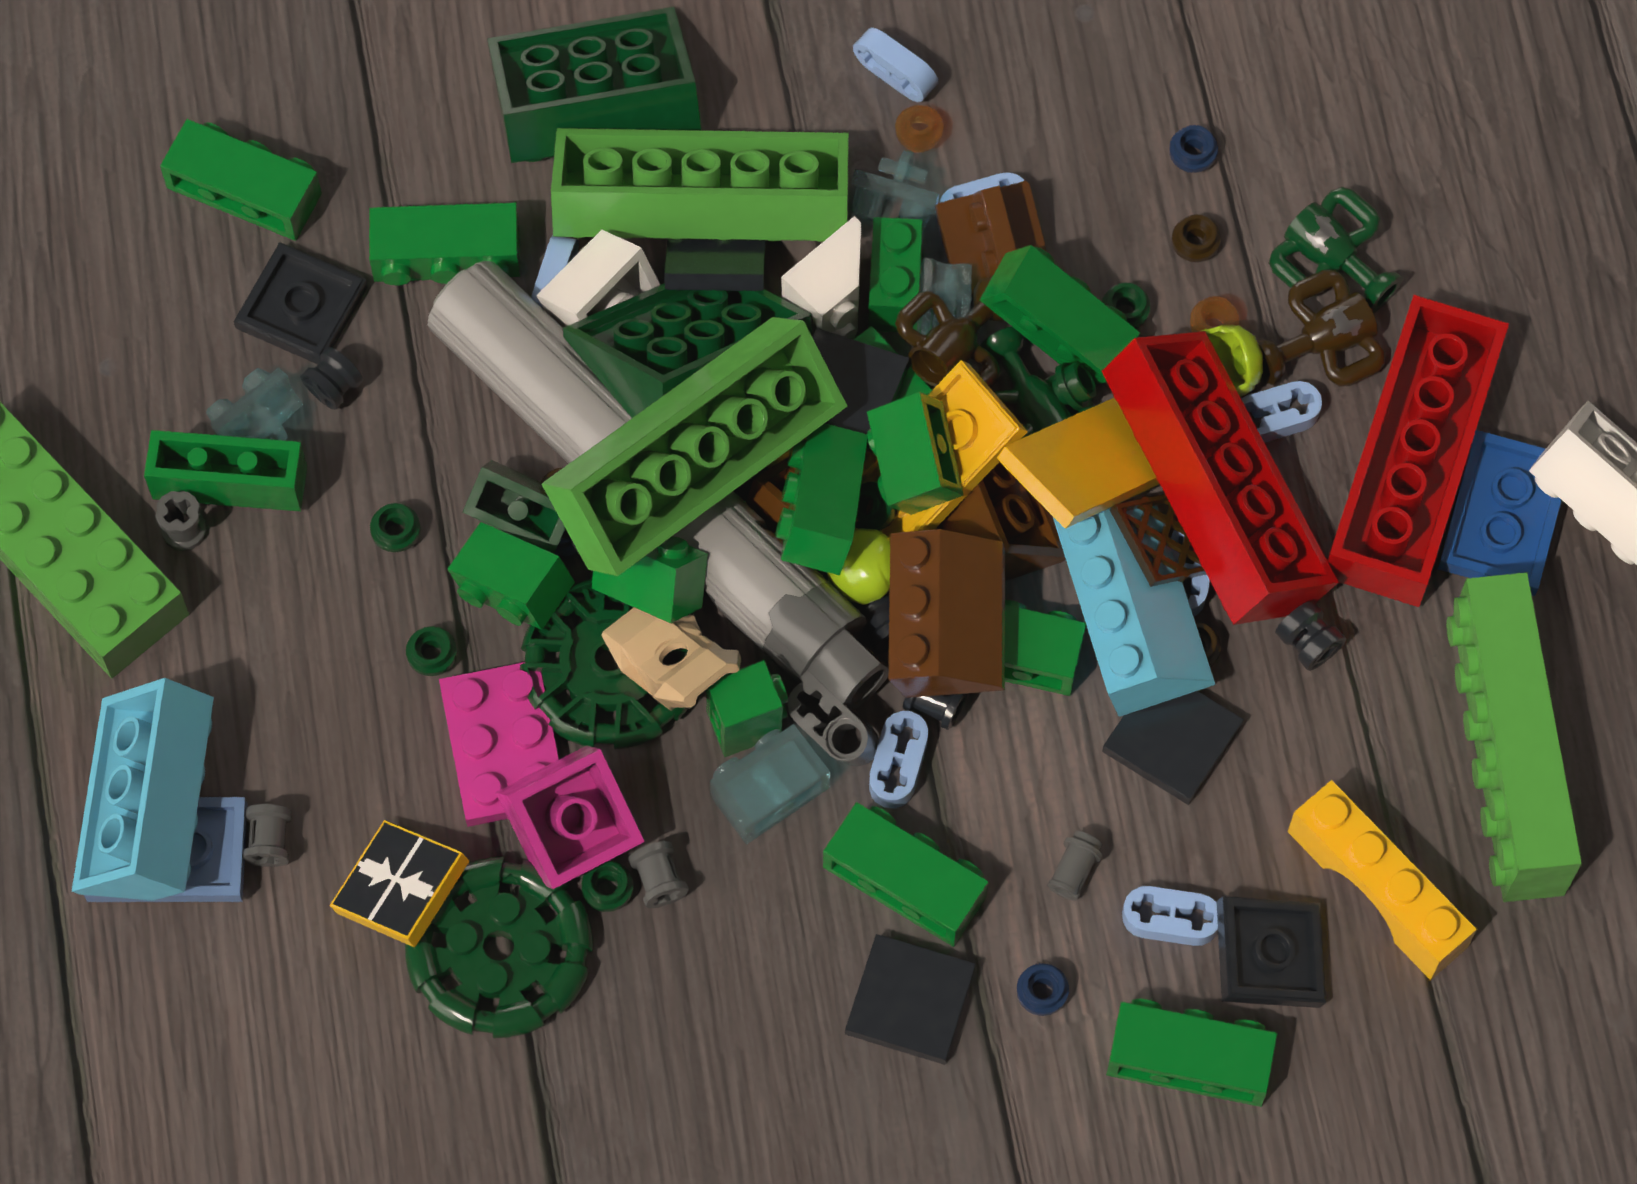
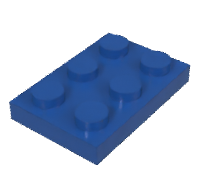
(1500, 513)

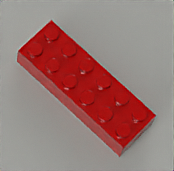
(1416, 450)
(1218, 476)

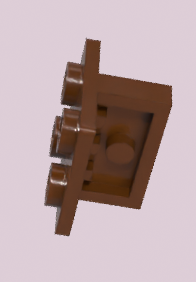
(987, 226)

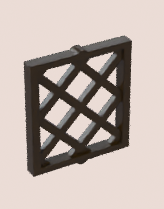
(1141, 550)

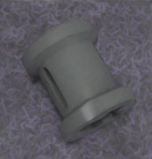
(175, 533)
(267, 835)
(658, 874)

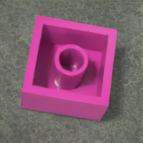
(570, 816)

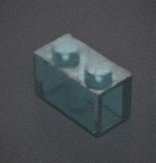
(769, 782)

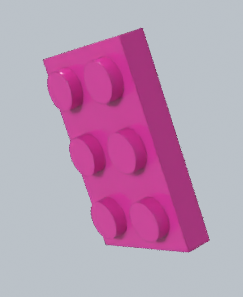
(495, 735)

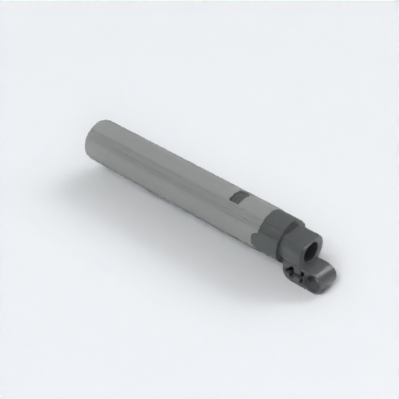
(777, 604)

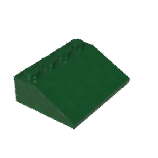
(593, 76)
(667, 336)

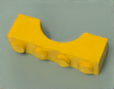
(1416, 912)

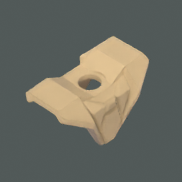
(642, 642)

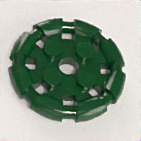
(586, 682)
(509, 979)

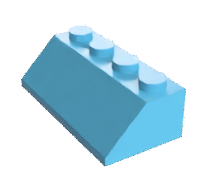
(1138, 631)
(144, 792)

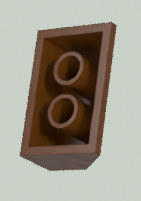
(1009, 513)
(946, 613)

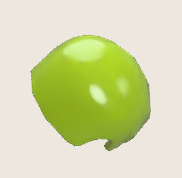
(1239, 355)
(866, 568)

